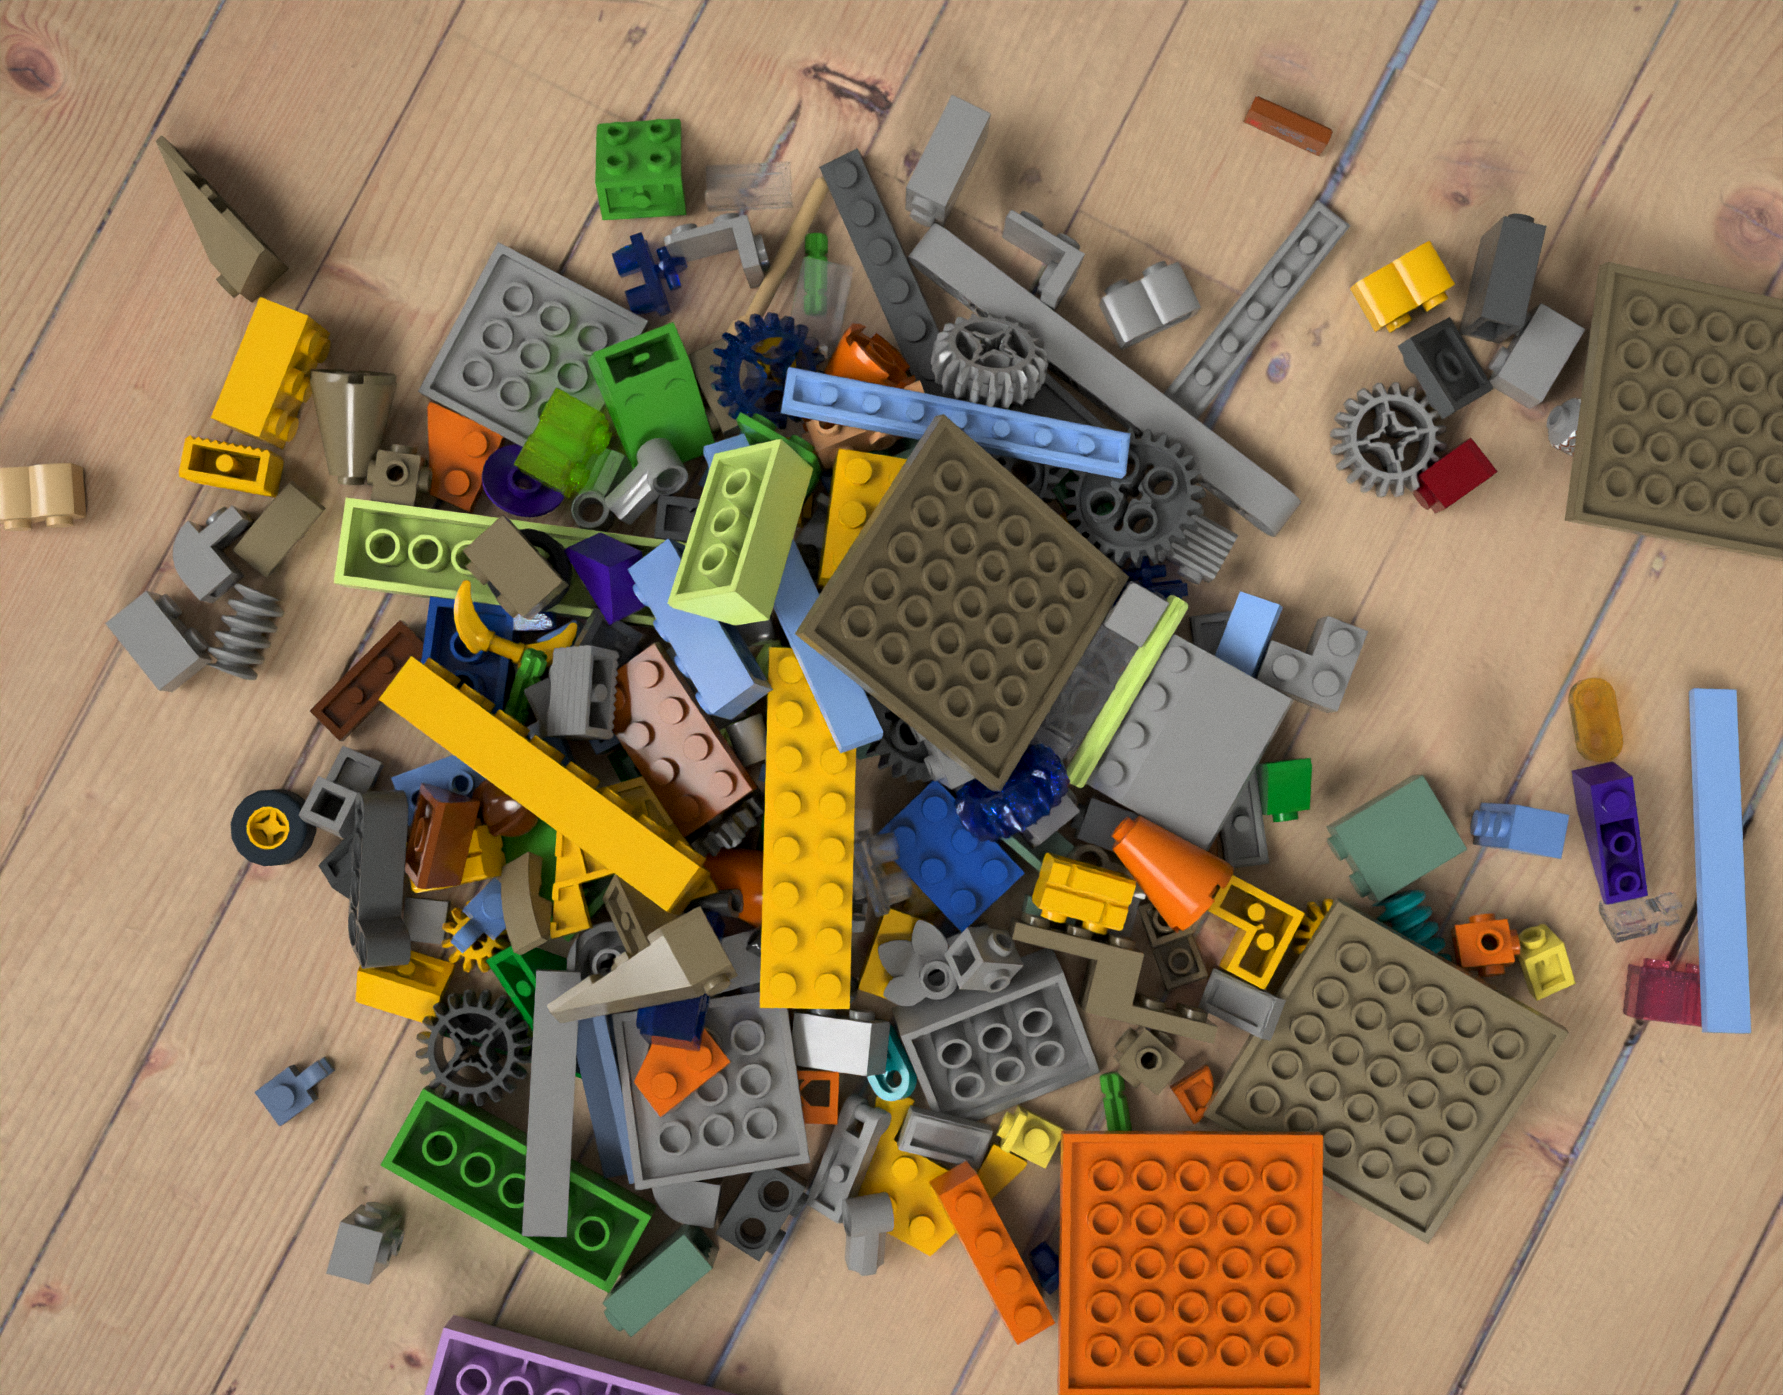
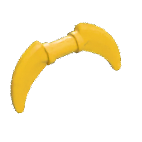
(478, 637)

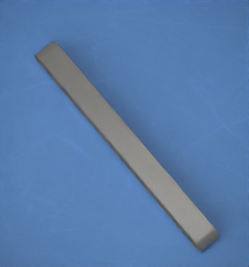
(1105, 379)

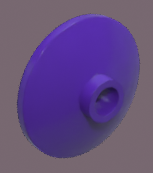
(502, 484)

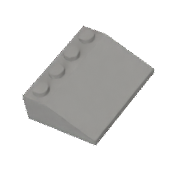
(1190, 742)
(998, 1048)

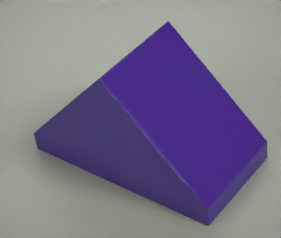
(603, 569)

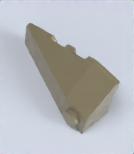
(230, 243)
(677, 965)

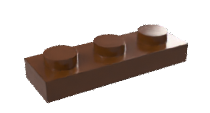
(360, 688)

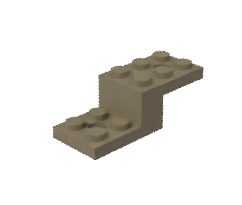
(1113, 978)

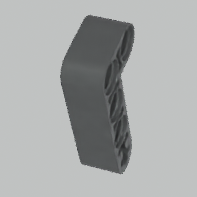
(378, 879)

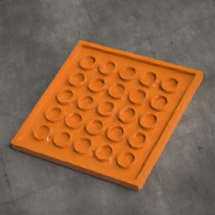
(1190, 1263)

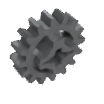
(729, 826)

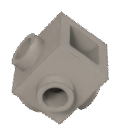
(983, 959)

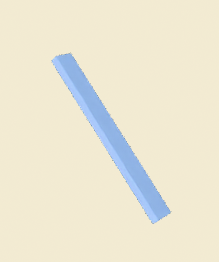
(993, 428)
(838, 696)
(1719, 861)

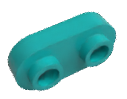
(896, 1061)

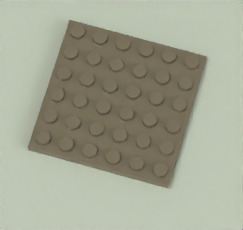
(1682, 414)
(964, 604)
(1394, 1064)

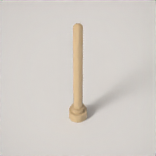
(785, 254)

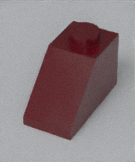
(1453, 476)

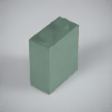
(1394, 839)
(659, 1278)

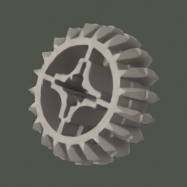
(989, 361)
(1386, 422)

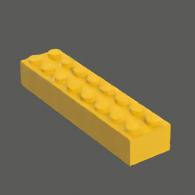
(539, 781)
(805, 849)

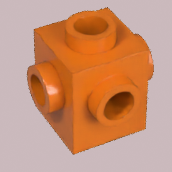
(1473, 956)

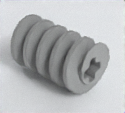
(245, 633)

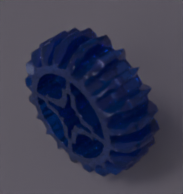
(779, 358)
(1025, 798)

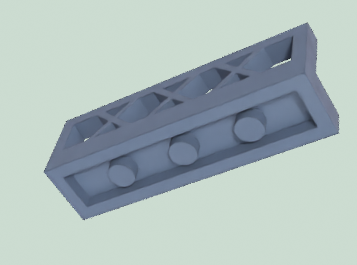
(604, 1095)

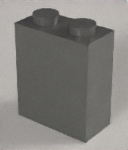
(1503, 278)

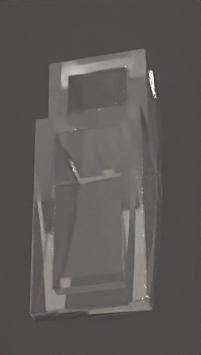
(1085, 692)

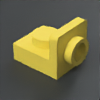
(1544, 962)
(1029, 1136)

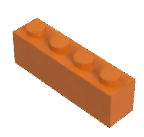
(992, 1252)

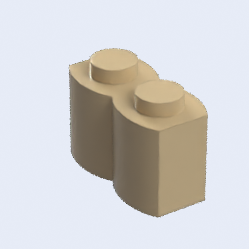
(41, 494)

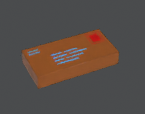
(1288, 126)

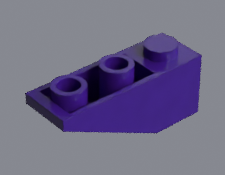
(1611, 830)

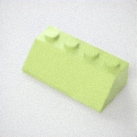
(742, 534)

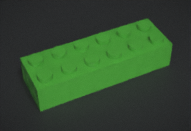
(481, 1168)

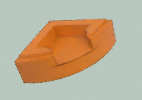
(1194, 1092)

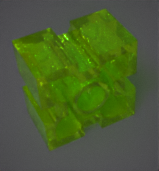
(564, 444)

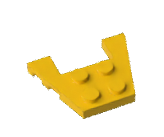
(578, 867)
(906, 1179)

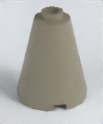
(351, 418)

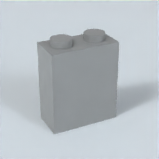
(946, 162)

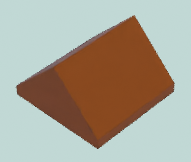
(439, 837)

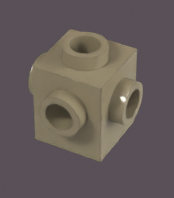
(384, 472)
(1158, 1069)

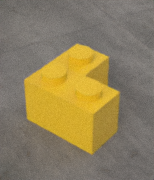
(1262, 932)

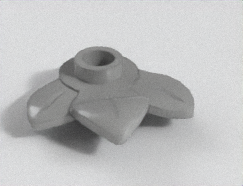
(912, 962)

